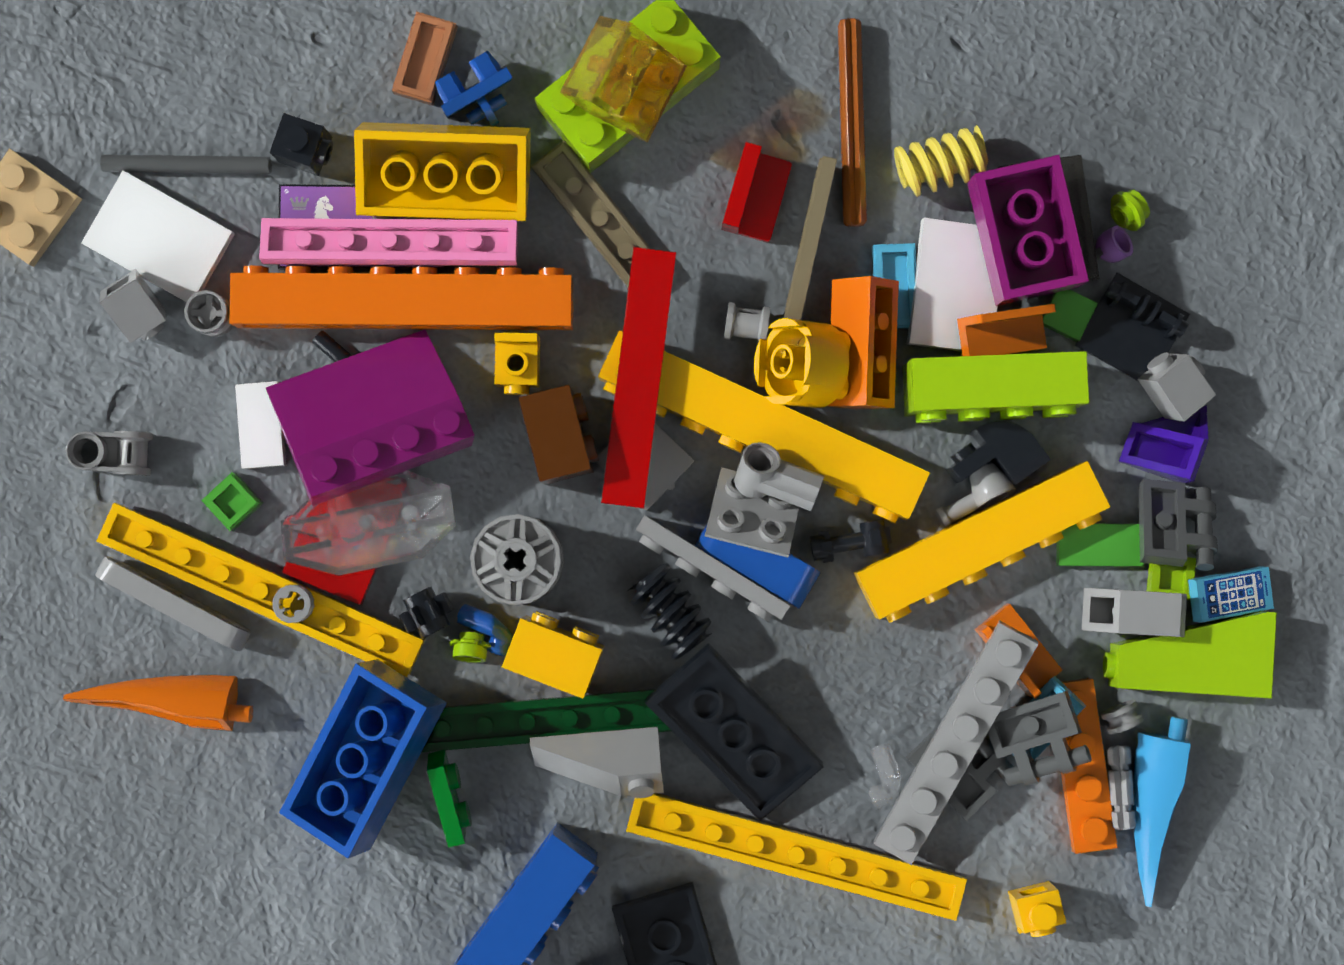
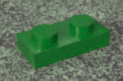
(444, 781)

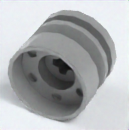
(543, 559)

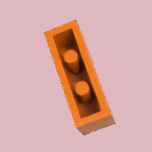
(869, 315)

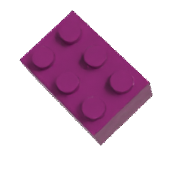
(1027, 230)

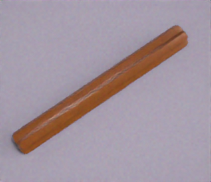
(852, 122)

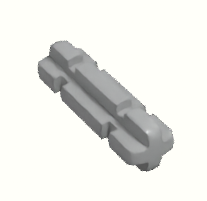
(1121, 787)

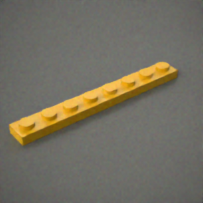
(256, 587)
(797, 854)

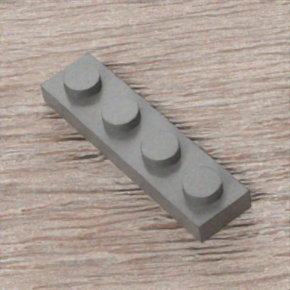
(726, 580)

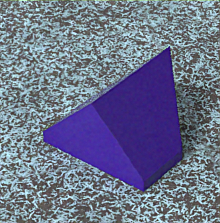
(1168, 446)

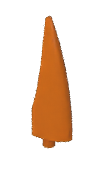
(186, 699)

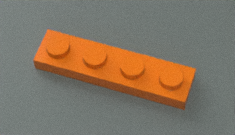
(1088, 787)

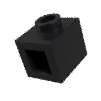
(302, 144)

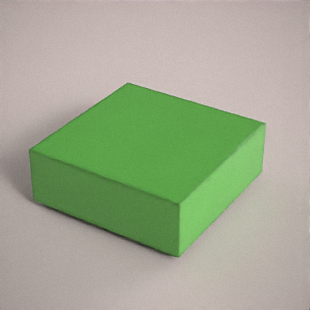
(1071, 314)
(232, 501)

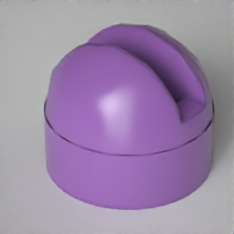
(1114, 244)

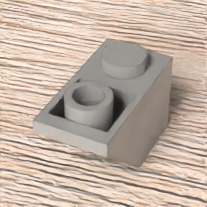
(1134, 612)

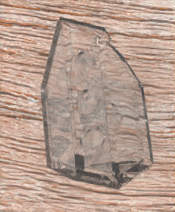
(370, 526)

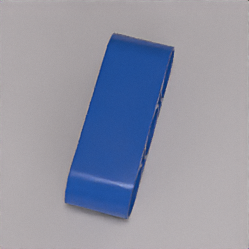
(782, 576)

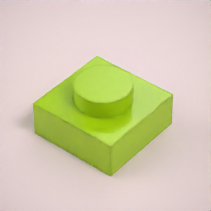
(1171, 578)

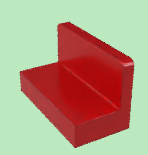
(756, 194)

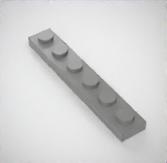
(955, 742)

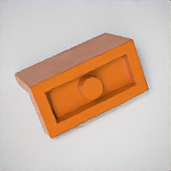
(1004, 331)
(1041, 664)

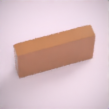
(424, 58)

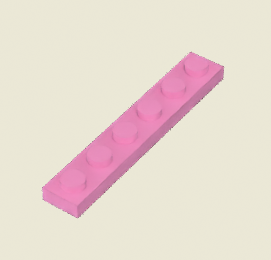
(388, 242)

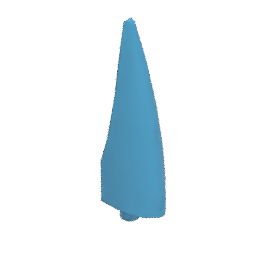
(1157, 785)

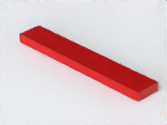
(638, 377)

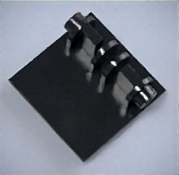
(1132, 327)

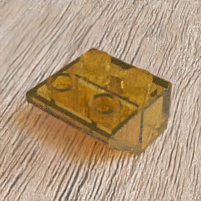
(623, 77)

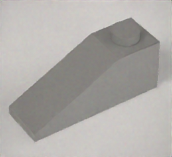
(613, 761)

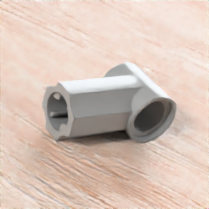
(765, 473)

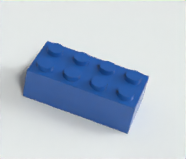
(362, 757)
(534, 902)

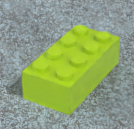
(597, 140)
(995, 384)

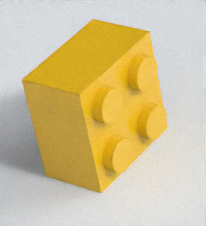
(553, 654)

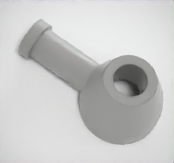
(987, 486)

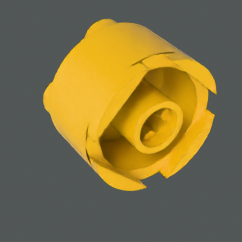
(803, 363)

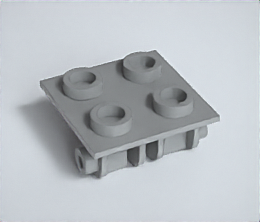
(750, 522)

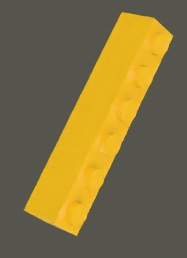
(982, 540)

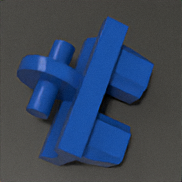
(457, 98)

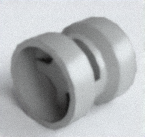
(201, 312)

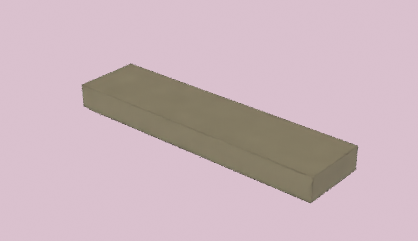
(590, 208)
(810, 238)

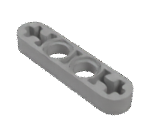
(173, 603)

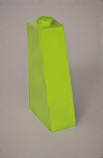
(1213, 658)

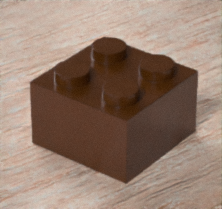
(558, 435)

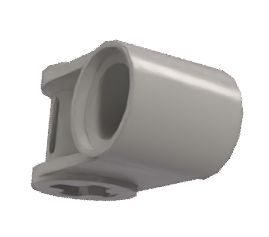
(118, 452)

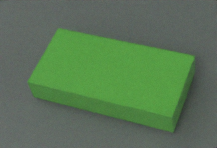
(1099, 546)

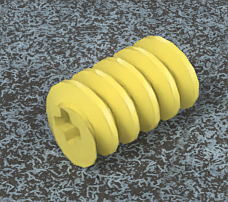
(941, 160)

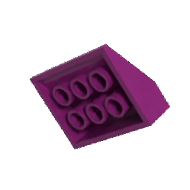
(370, 416)

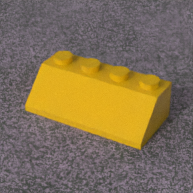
(442, 171)

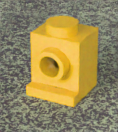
(517, 344)
(1037, 909)

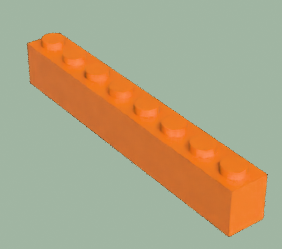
(401, 300)

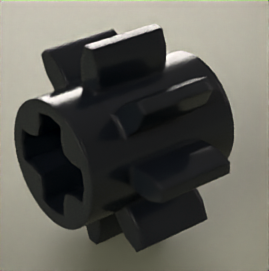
(426, 612)

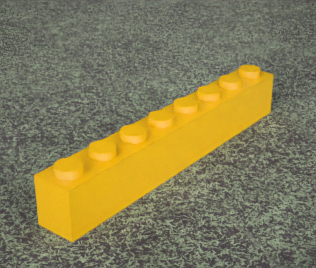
(748, 418)

